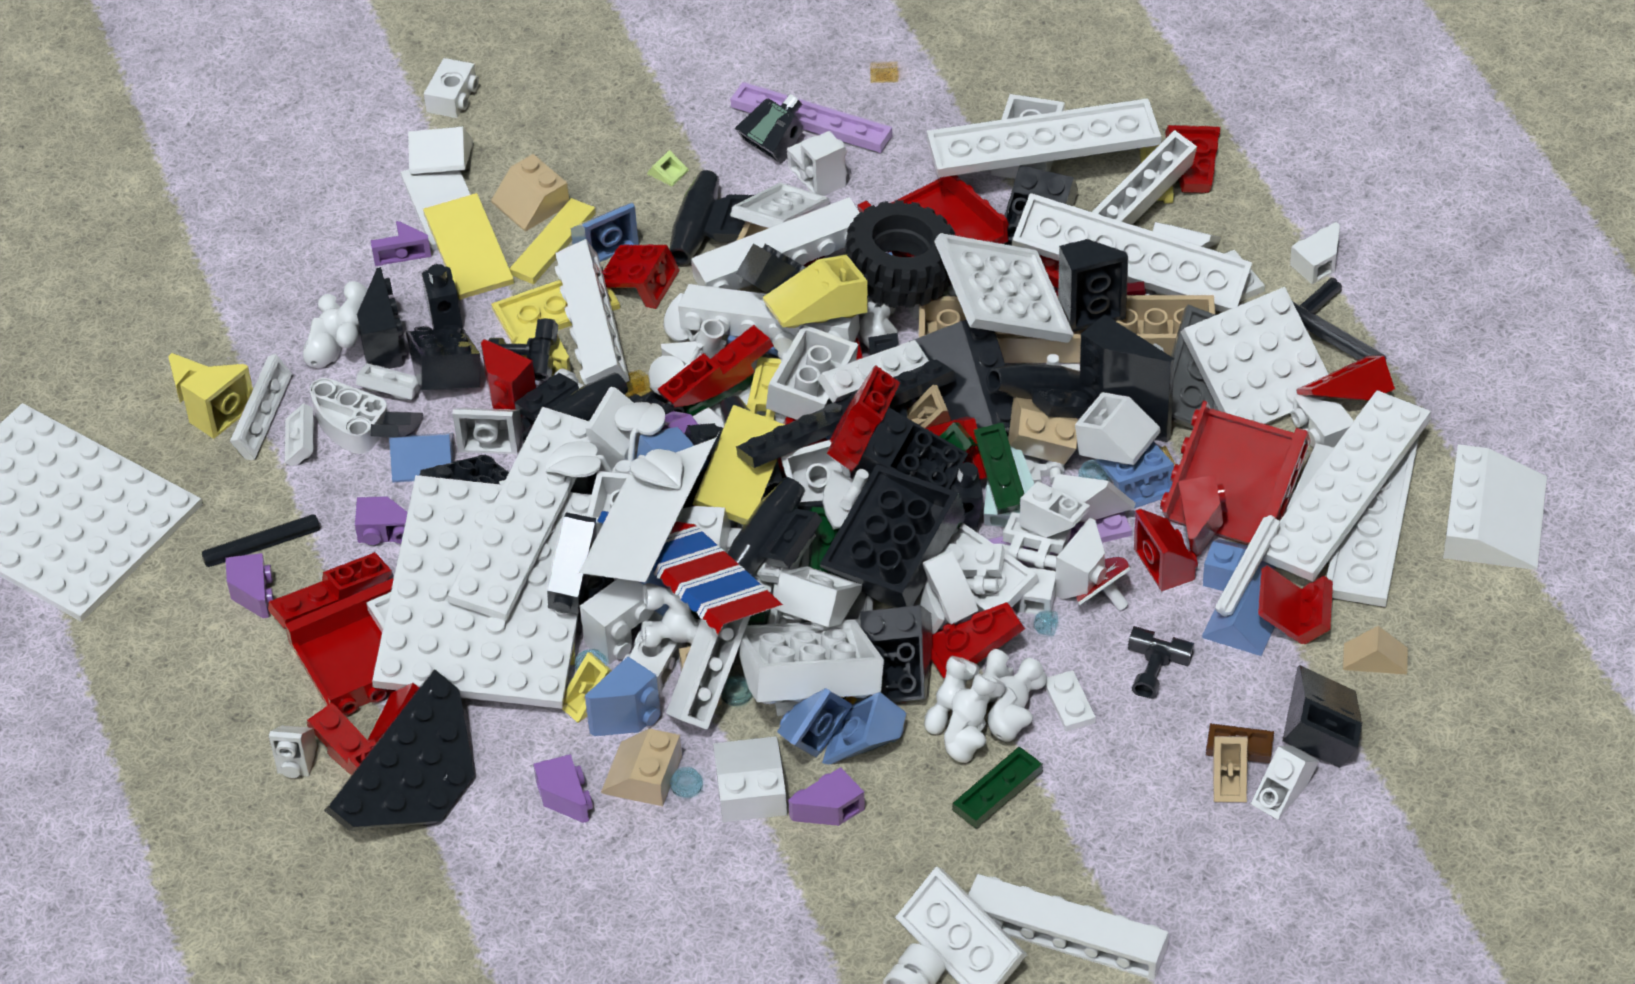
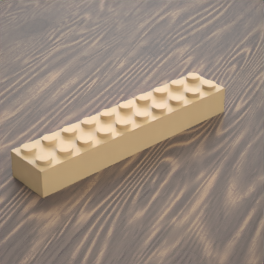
(1148, 316)

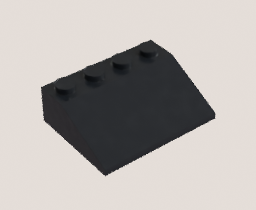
(971, 356)
(1129, 366)
(891, 533)

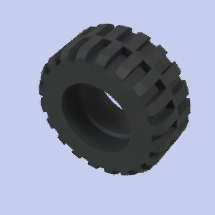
(903, 229)

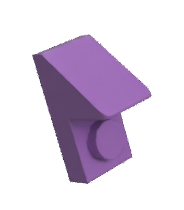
(407, 246)

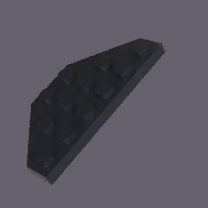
(413, 767)

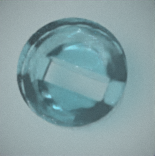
(1045, 621)

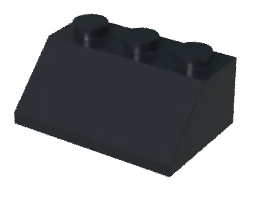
(1092, 282)

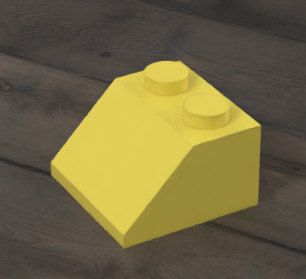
(216, 397)

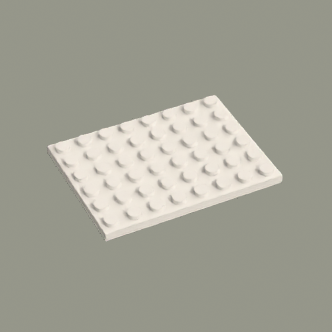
(77, 513)
(480, 654)

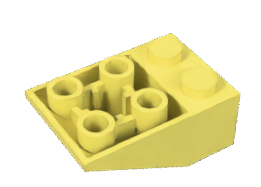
(820, 293)

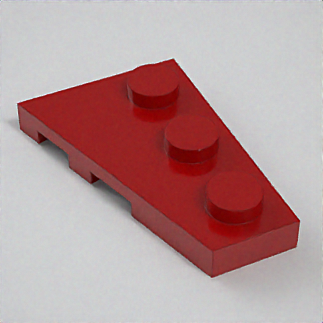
(1200, 174)
(975, 637)

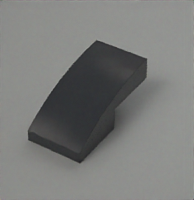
(397, 424)

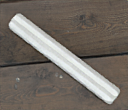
(1247, 566)

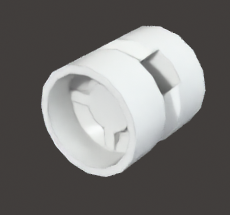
(916, 966)

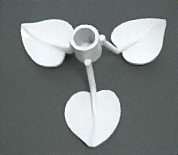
(707, 339)
(657, 467)

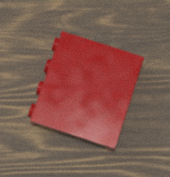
(961, 207)
(1249, 459)
(341, 649)

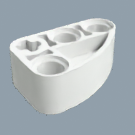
(347, 414)

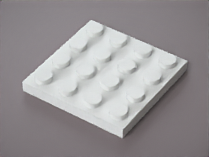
(1003, 288)
(1255, 357)

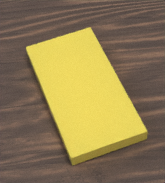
(468, 246)
(536, 304)
(729, 479)

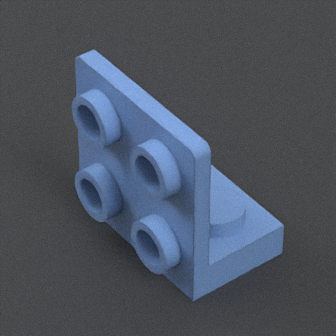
(1144, 480)

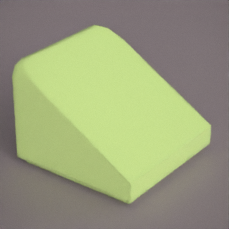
(668, 169)

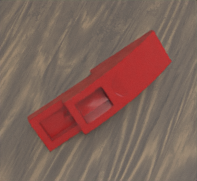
(711, 376)
(862, 417)
(335, 586)
(341, 737)

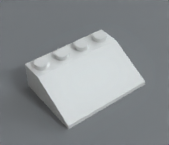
(1494, 510)
(801, 660)

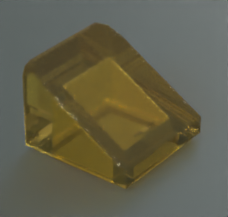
(883, 72)
(638, 383)

